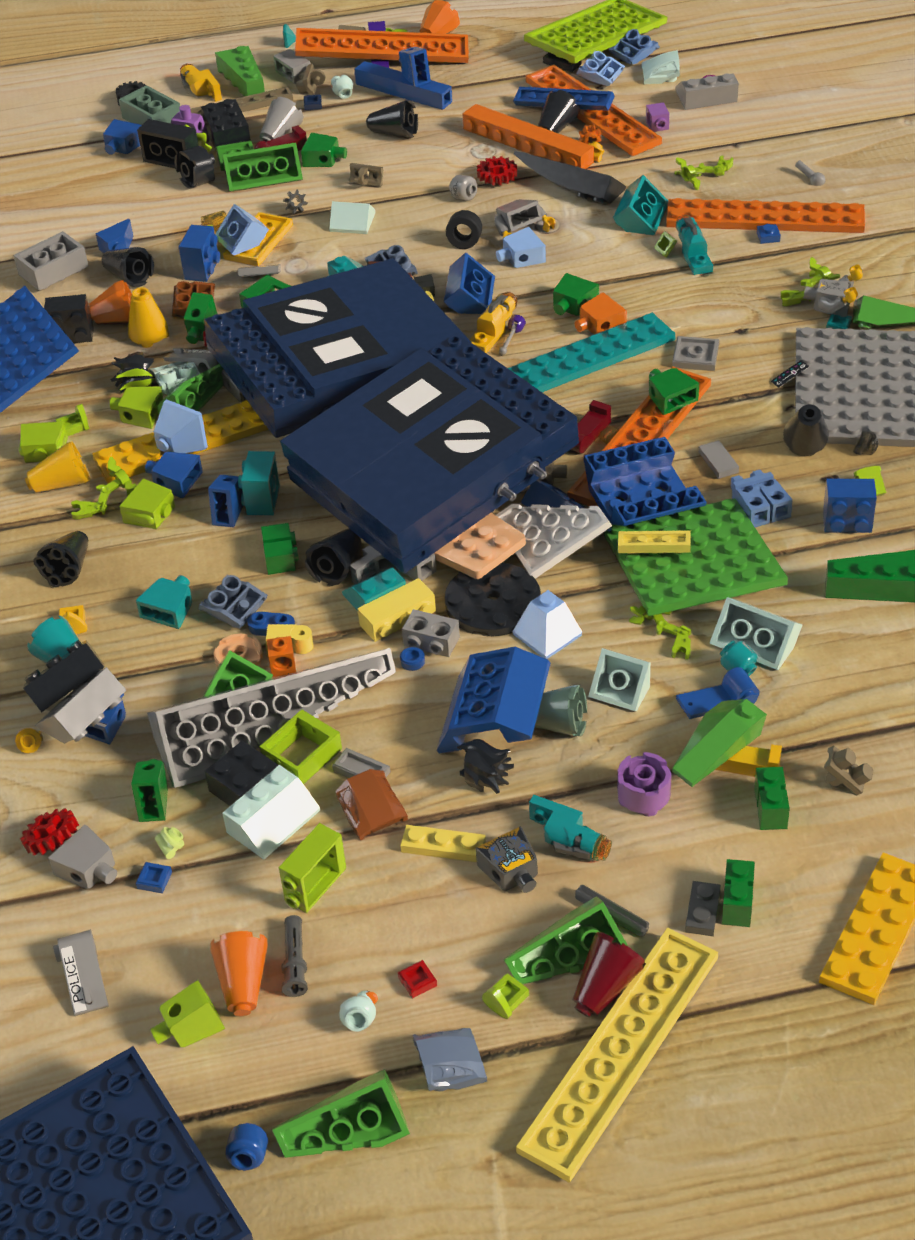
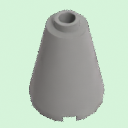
(280, 119)

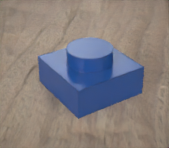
(768, 233)

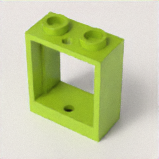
(313, 729)
(312, 868)

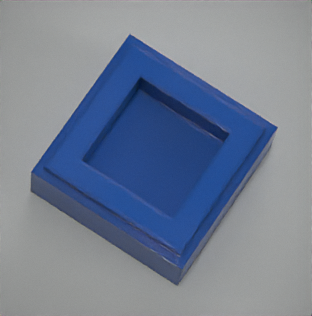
(154, 877)

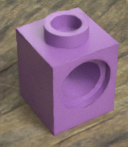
(657, 117)

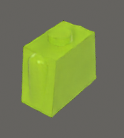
(41, 440)
(147, 505)

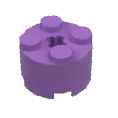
(644, 783)

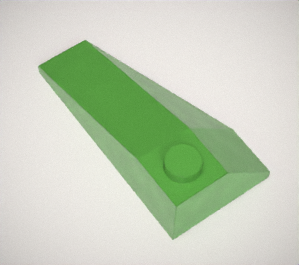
(875, 313)
(197, 390)
(235, 673)
(718, 738)
(564, 944)
(350, 1119)

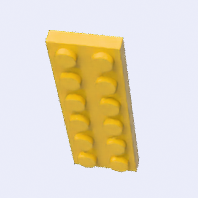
(874, 932)

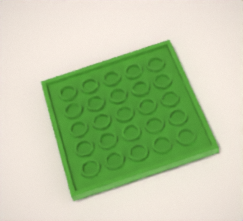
(723, 559)

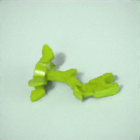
(690, 173)
(818, 272)
(89, 508)
(682, 642)

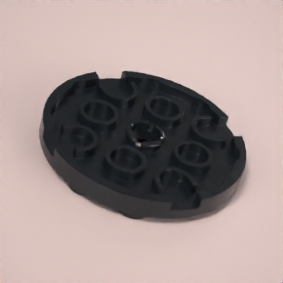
(470, 603)

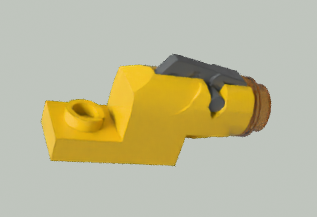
(200, 82)
(492, 321)

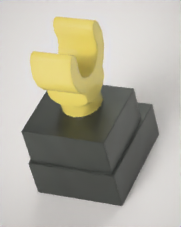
(427, 284)

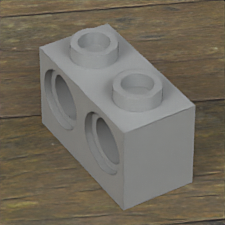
(431, 632)

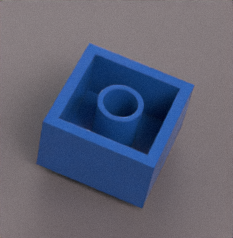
(199, 253)
(849, 505)

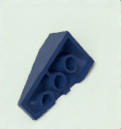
(546, 494)

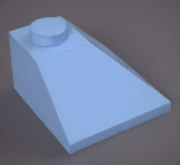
(240, 231)
(179, 429)
(547, 625)

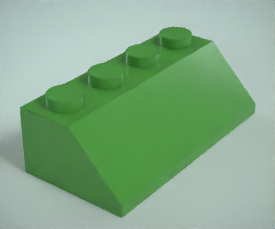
(262, 167)

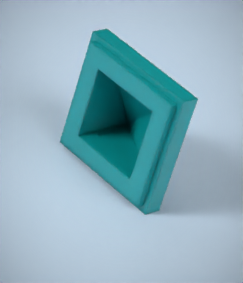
(288, 36)

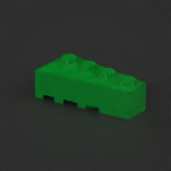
(872, 577)

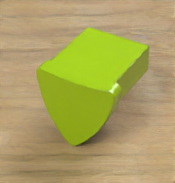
(76, 421)
(872, 472)
(505, 996)

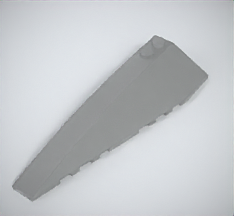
(205, 729)

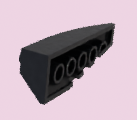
(575, 179)

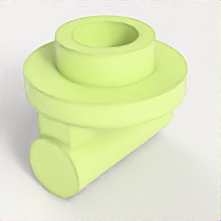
(169, 841)

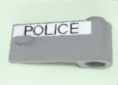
(202, 358)
(82, 972)

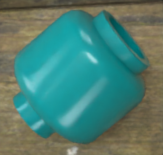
(738, 655)

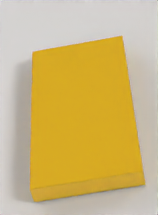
(277, 228)

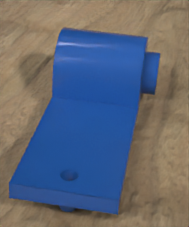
(734, 686)

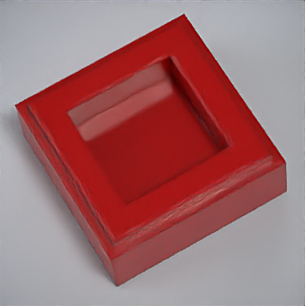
(417, 979)

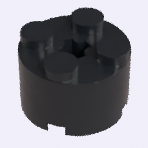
(195, 166)

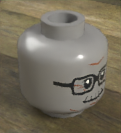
(463, 187)

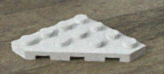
(553, 532)

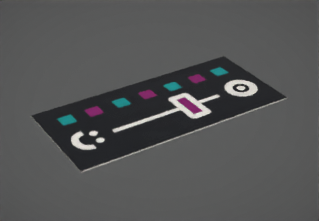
(789, 373)

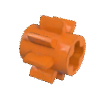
(590, 134)

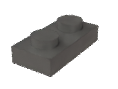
(702, 908)

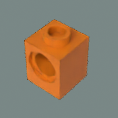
(281, 656)

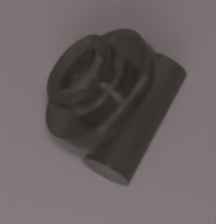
(866, 444)

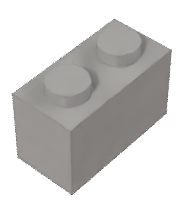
(290, 65)

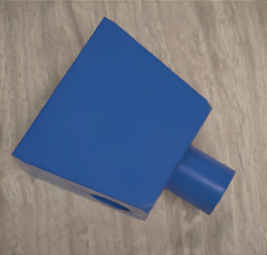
(121, 137)
(175, 471)
(225, 493)

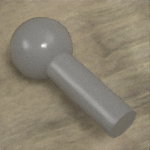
(815, 178)

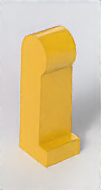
(750, 758)

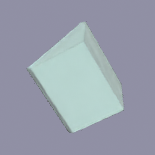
(351, 217)
(620, 680)

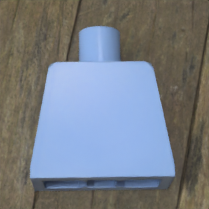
(522, 249)

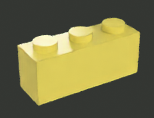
(392, 610)

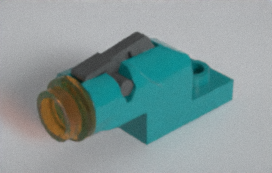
(693, 245)
(566, 830)

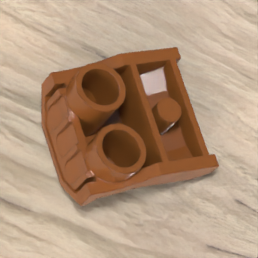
(183, 293)
(369, 802)

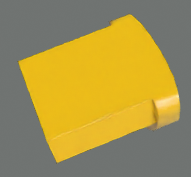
(76, 617)

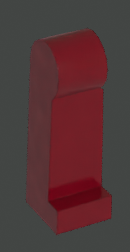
(297, 136)
(592, 424)

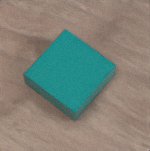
(838, 322)

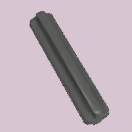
(619, 914)

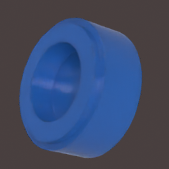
(412, 658)

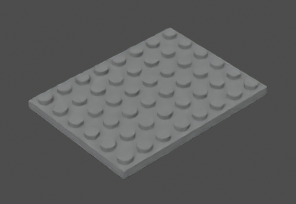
(859, 382)

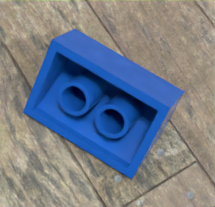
(469, 286)

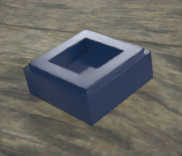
(312, 102)

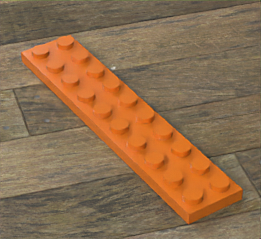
(379, 44)
(613, 124)
(787, 215)
(643, 425)

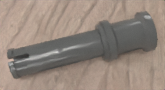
(295, 976)

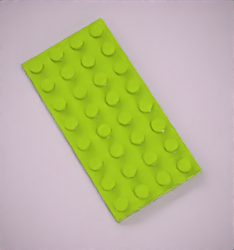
(594, 29)

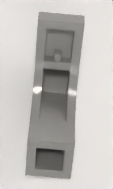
(374, 563)

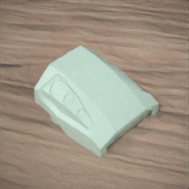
(661, 68)
(173, 375)

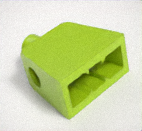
(138, 405)
(188, 1017)

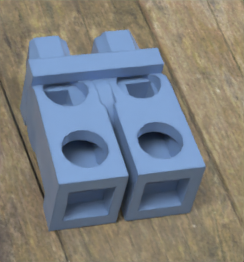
(761, 498)

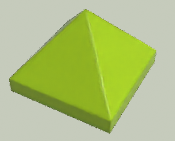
(665, 244)

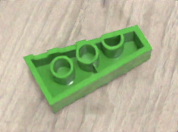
(241, 69)

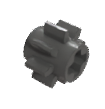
(300, 198)

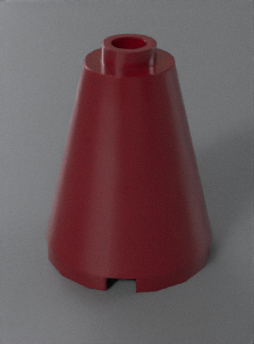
(605, 974)

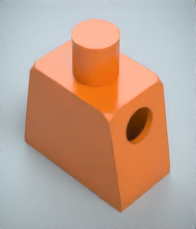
(600, 314)

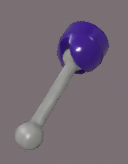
(513, 327)

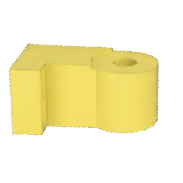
(300, 635)

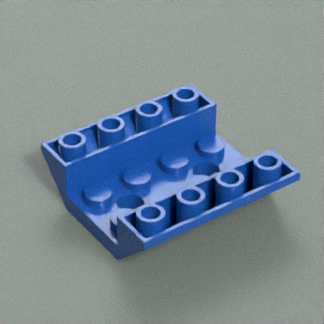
(634, 475)
(507, 696)

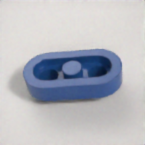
(259, 621)

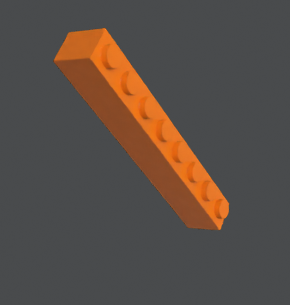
(527, 137)

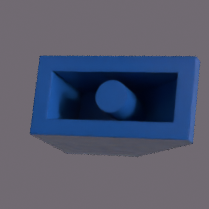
(115, 237)

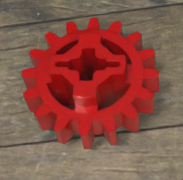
(497, 170)
(49, 831)

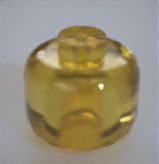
(608, 433)

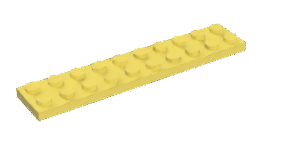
(616, 1055)

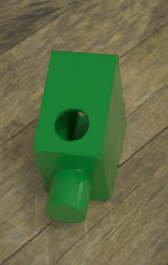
(321, 151)
(572, 293)
(199, 308)
(672, 389)
(147, 779)

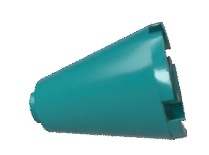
(51, 639)

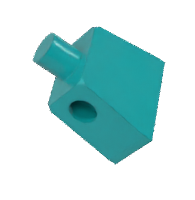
(166, 601)

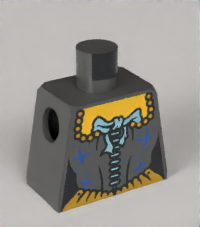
(509, 861)

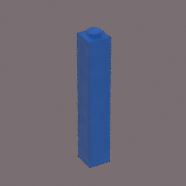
(393, 83)

